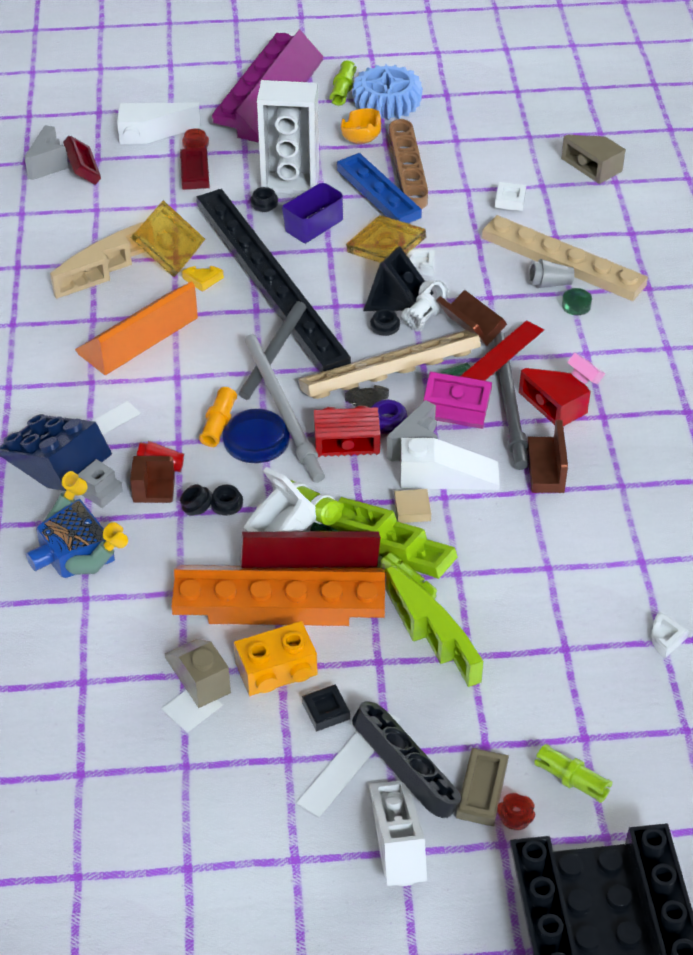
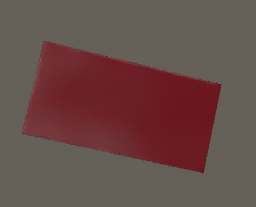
(82, 160)
(194, 168)

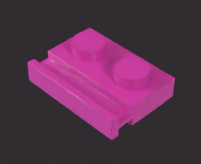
(458, 399)

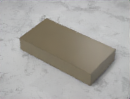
(482, 787)

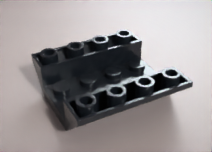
(605, 896)

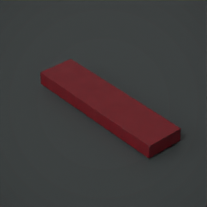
(309, 549)

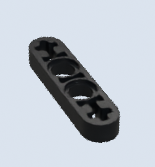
(406, 759)

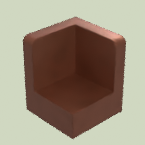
(152, 479)

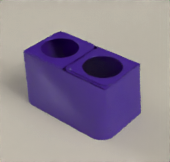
(308, 203)

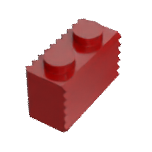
(347, 431)

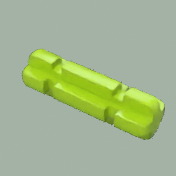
(393, 560)

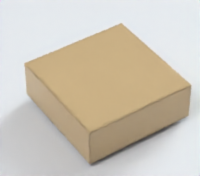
(412, 505)

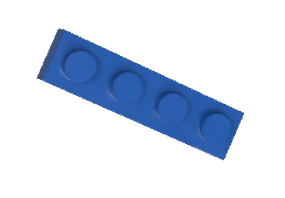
(378, 189)

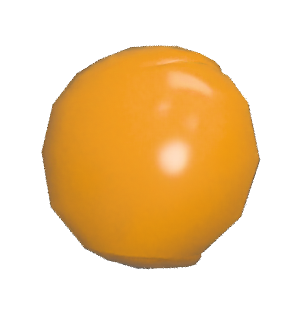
(362, 126)

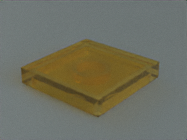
(383, 236)
(168, 238)

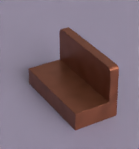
(473, 316)
(548, 462)

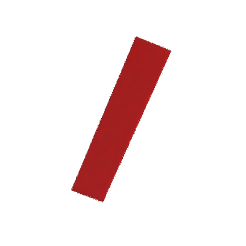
(503, 351)

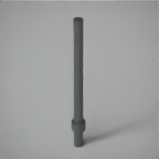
(516, 439)

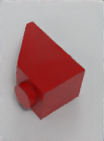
(555, 394)

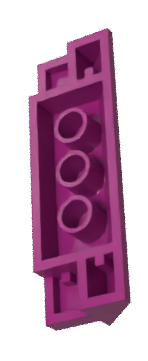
(281, 60)

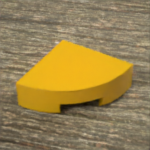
(203, 277)

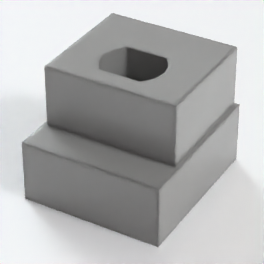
(101, 483)

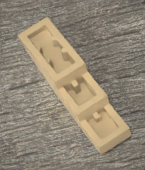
(95, 262)

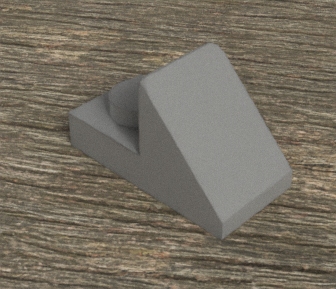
(45, 155)
(418, 424)

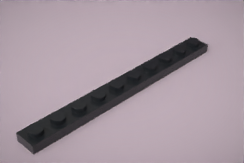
(272, 280)

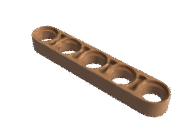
(409, 155)

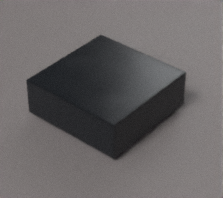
(326, 707)

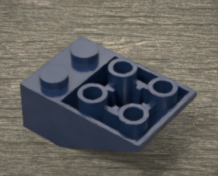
(53, 447)

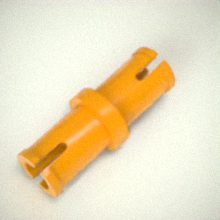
(218, 417)

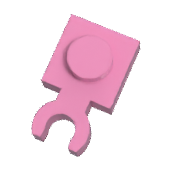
(585, 370)

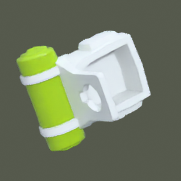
(292, 507)

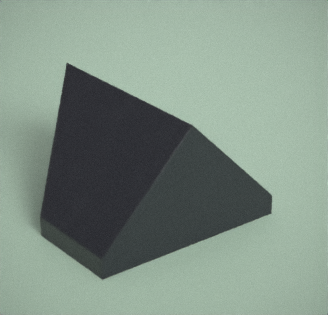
(395, 283)

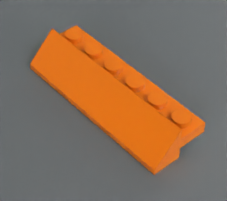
(279, 594)

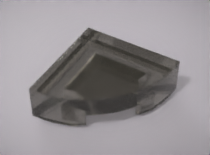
(366, 396)

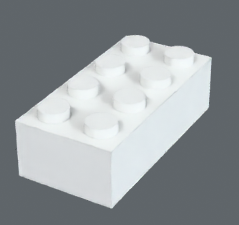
(288, 135)

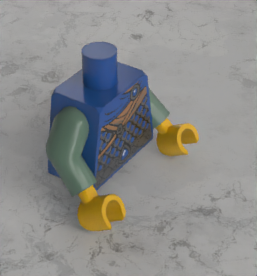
(73, 537)

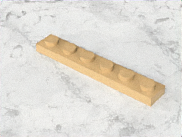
(586, 266)
(398, 361)

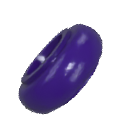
(391, 407)

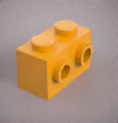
(275, 658)

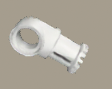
(425, 304)

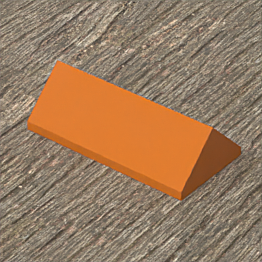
(141, 330)

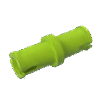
(343, 82)
(573, 773)

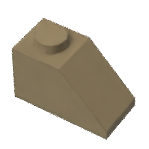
(593, 156)
(200, 671)

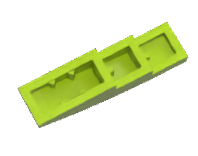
(396, 537)
(428, 619)

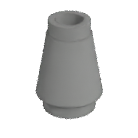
(550, 274)

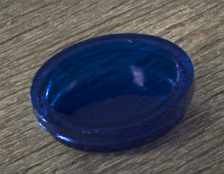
(256, 436)

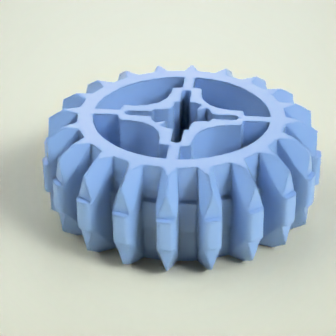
(388, 90)

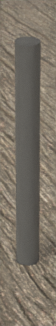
(273, 348)

